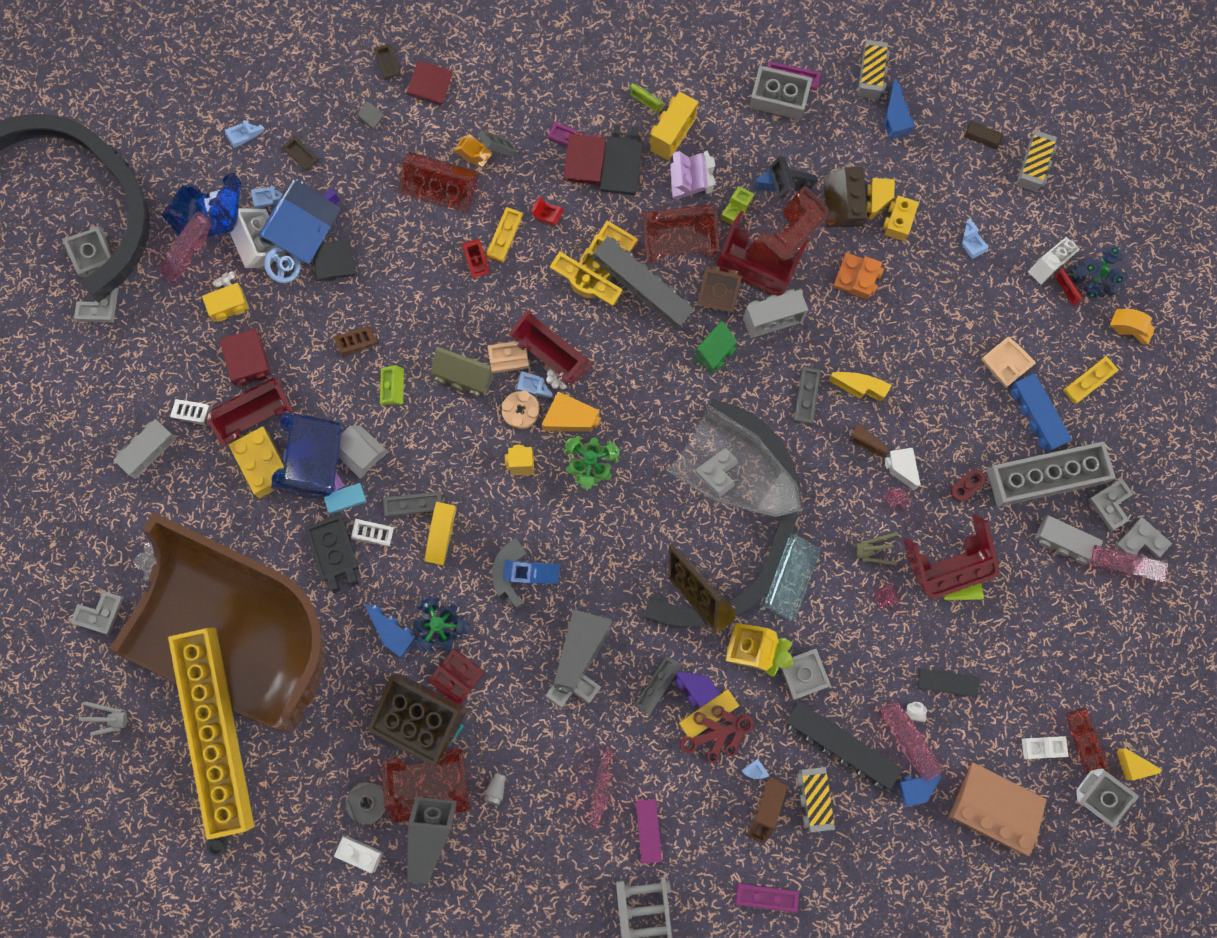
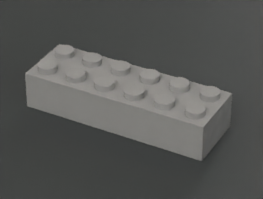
(1050, 474)

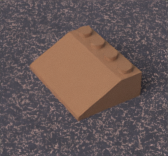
(999, 809)

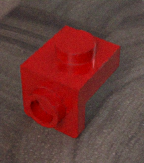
(546, 212)

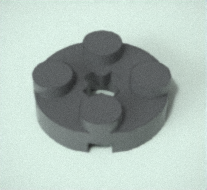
(356, 798)

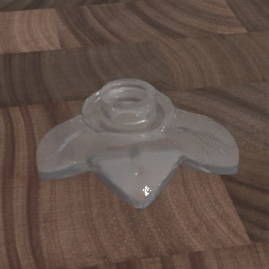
(145, 561)

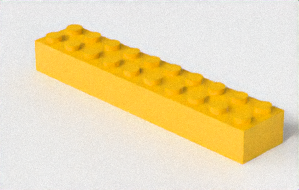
(211, 733)

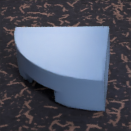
(755, 770)

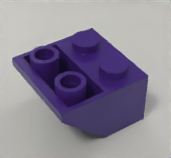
(697, 687)

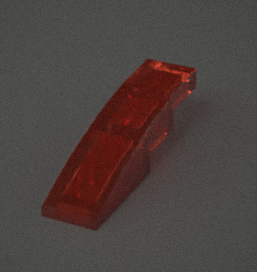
(1086, 741)

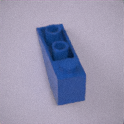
(897, 118)
(531, 572)
(392, 635)

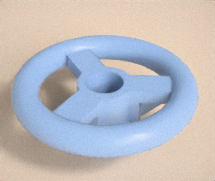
(289, 265)

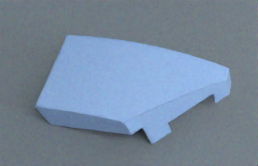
(242, 133)
(265, 197)
(972, 241)
(533, 385)

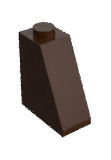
(767, 810)

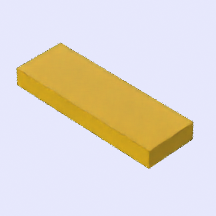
(504, 235)
(1090, 380)
(725, 700)

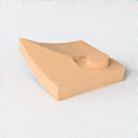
(1008, 361)

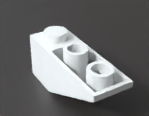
(1053, 260)

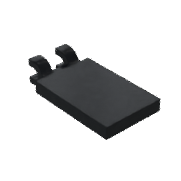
(621, 163)
(333, 551)

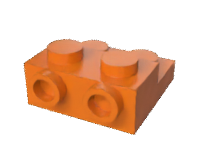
(858, 275)

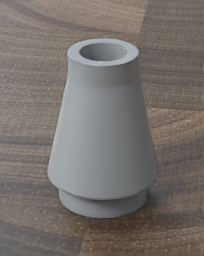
(495, 790)

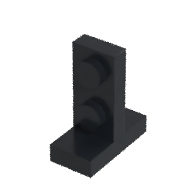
(788, 180)

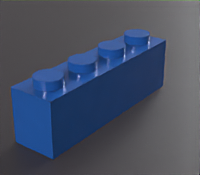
(1040, 413)

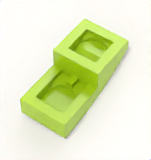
(739, 201)

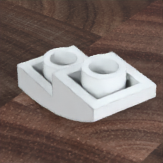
(710, 164)

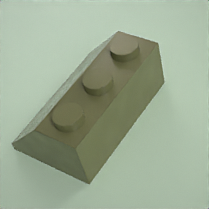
(461, 372)

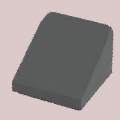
(369, 115)

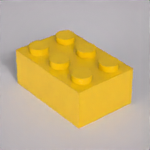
(673, 125)
(257, 460)

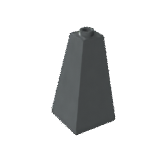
(582, 644)
(427, 835)

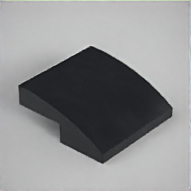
(334, 260)

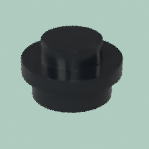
(217, 846)

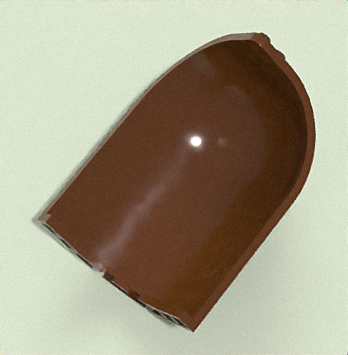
(261, 618)

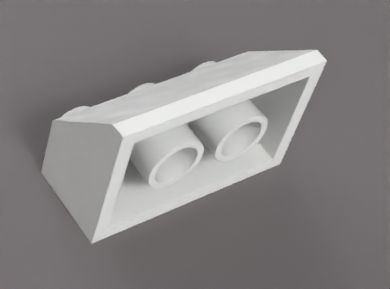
(246, 239)

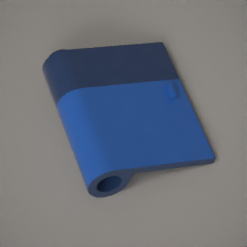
(299, 221)

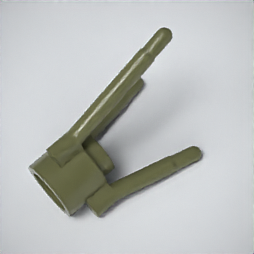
(866, 549)

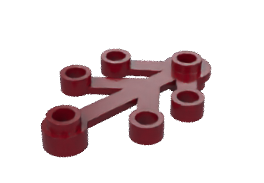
(719, 733)

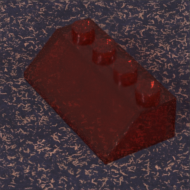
(438, 181)

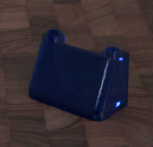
(218, 206)
(309, 456)

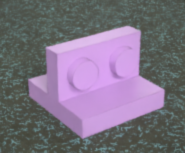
(688, 174)

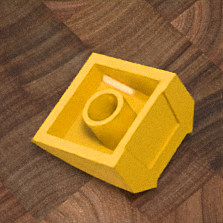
(752, 646)

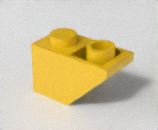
(880, 195)

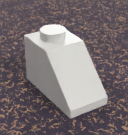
(903, 466)

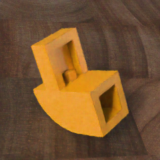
(473, 151)
(1133, 323)

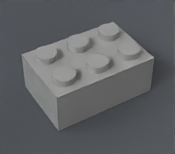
(780, 93)
(775, 313)

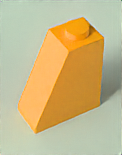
(570, 415)

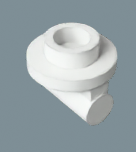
(916, 711)

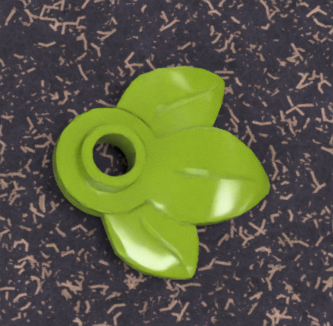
(782, 658)

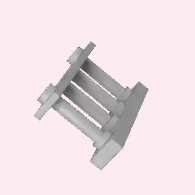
(627, 912)

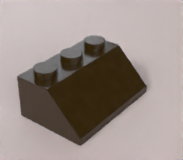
(845, 197)

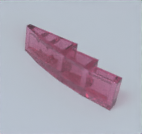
(185, 246)
(1129, 563)
(911, 740)
(599, 796)

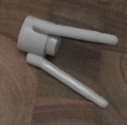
(116, 720)

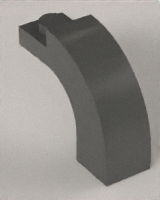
(511, 551)

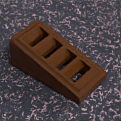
(358, 346)
(865, 439)

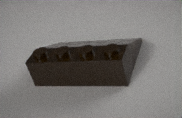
(699, 590)
(416, 719)

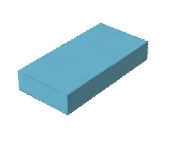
(345, 498)

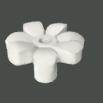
(224, 280)
(553, 378)

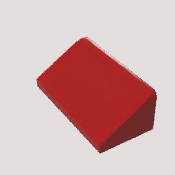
(1068, 287)

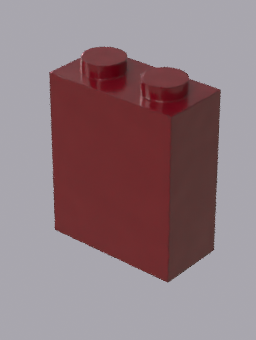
(584, 158)
(245, 357)

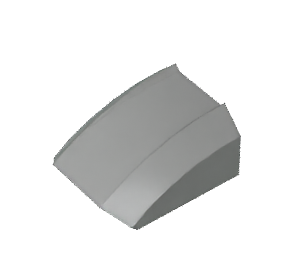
(88, 251)
(359, 450)
(1105, 796)

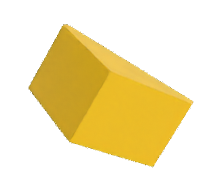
(1134, 766)

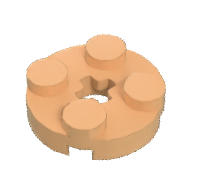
(522, 399)

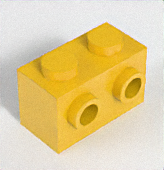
(901, 218)
(225, 302)
(520, 460)

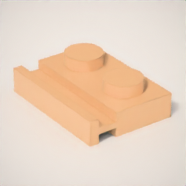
(507, 357)

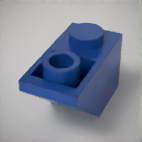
(916, 790)

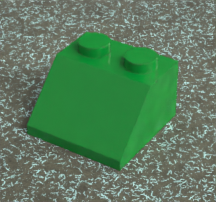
(716, 348)

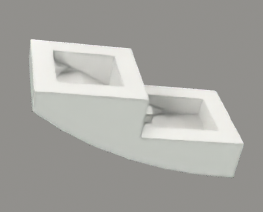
(1045, 747)

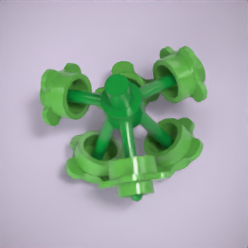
(591, 452)

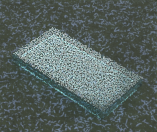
(792, 577)

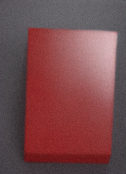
(475, 258)

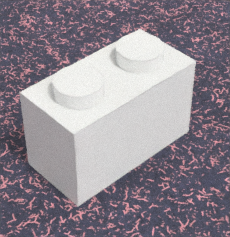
(358, 854)

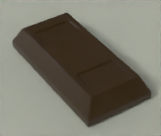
(387, 61)
(983, 135)
(300, 153)

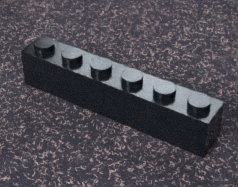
(843, 746)

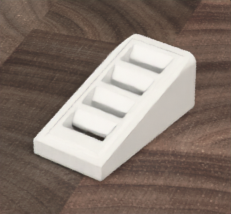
(204, 415)
(365, 524)

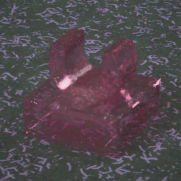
(896, 497)
(887, 596)

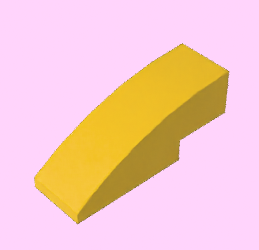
(860, 384)
(440, 533)

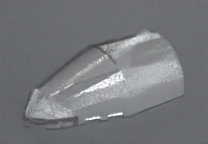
(758, 477)

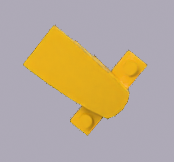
(587, 276)

